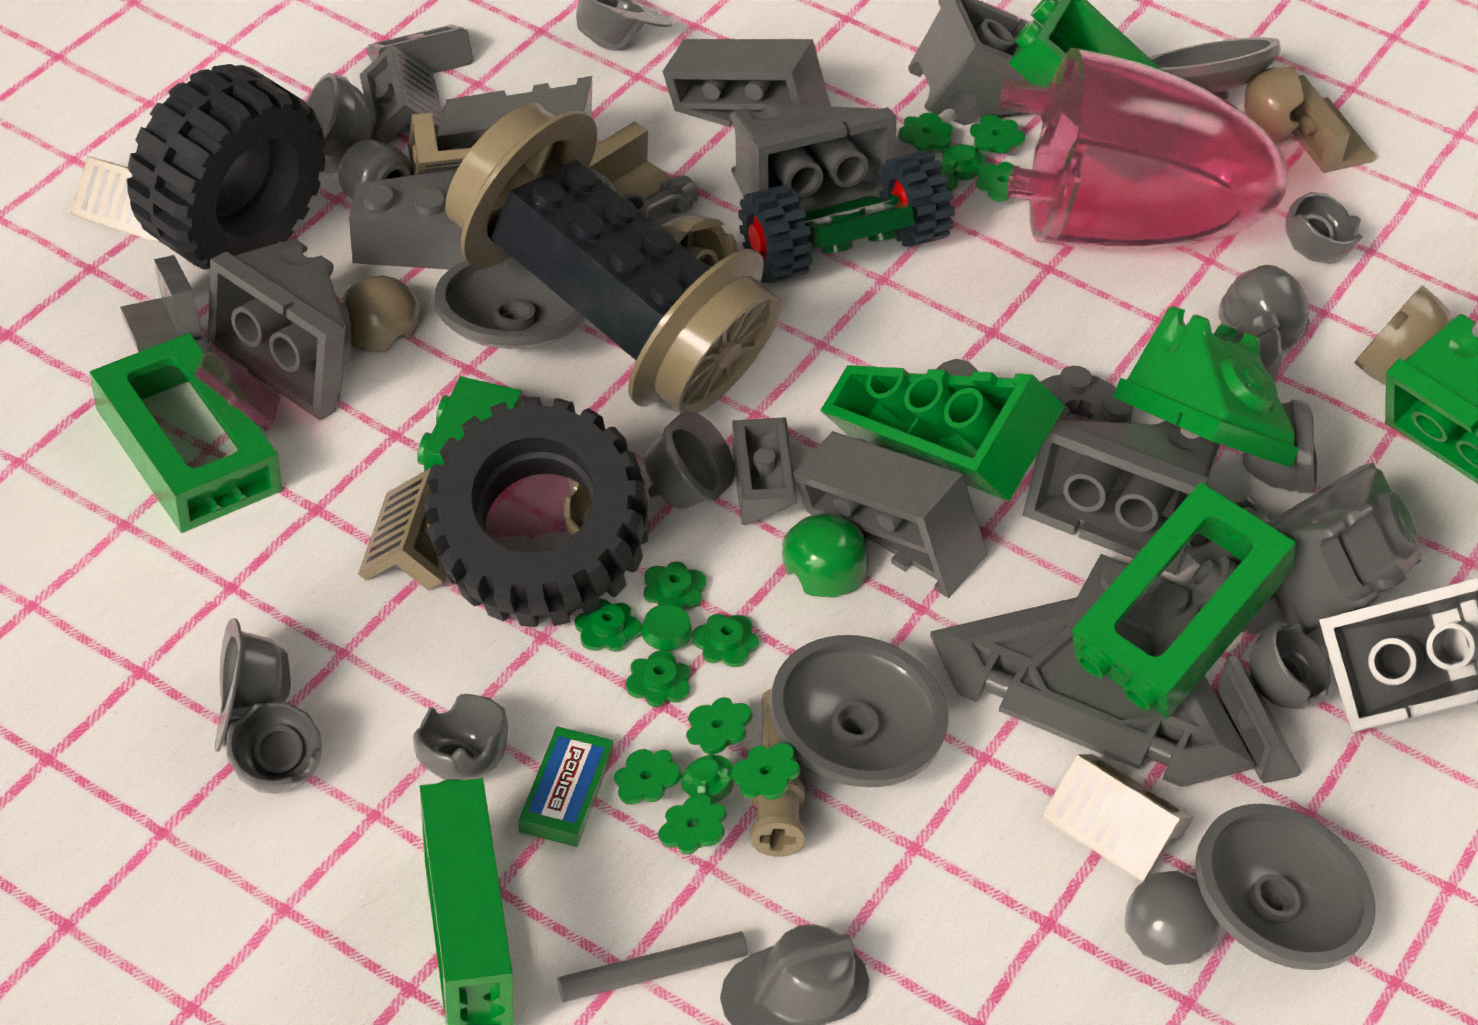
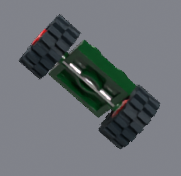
(910, 208)

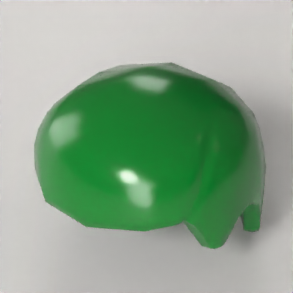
(826, 555)

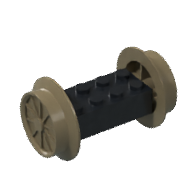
(536, 200)

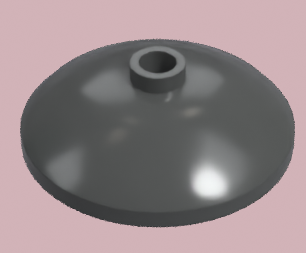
(1222, 63)
(503, 306)
(864, 690)
(1285, 886)

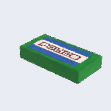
(566, 786)

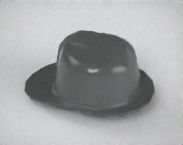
(615, 22)
(689, 462)
(250, 673)
(798, 981)

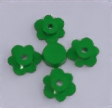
(963, 160)
(667, 629)
(708, 777)

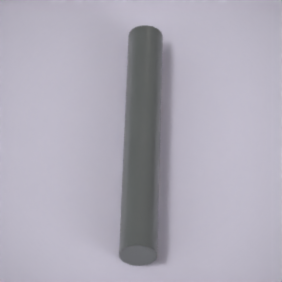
(652, 966)

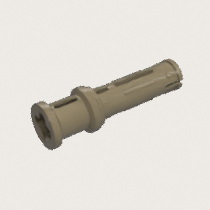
(777, 824)

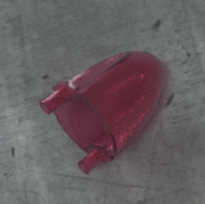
(1140, 158)

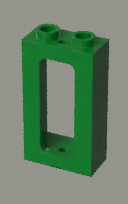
(1069, 26)
(185, 492)
(1168, 679)
(466, 904)

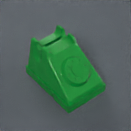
(1210, 387)
(1436, 396)

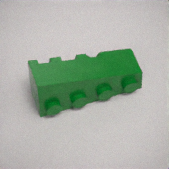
(966, 423)

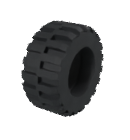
(225, 164)
(526, 444)

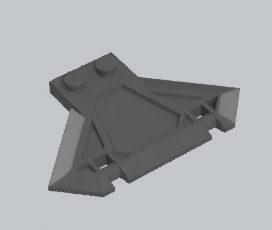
(1093, 712)

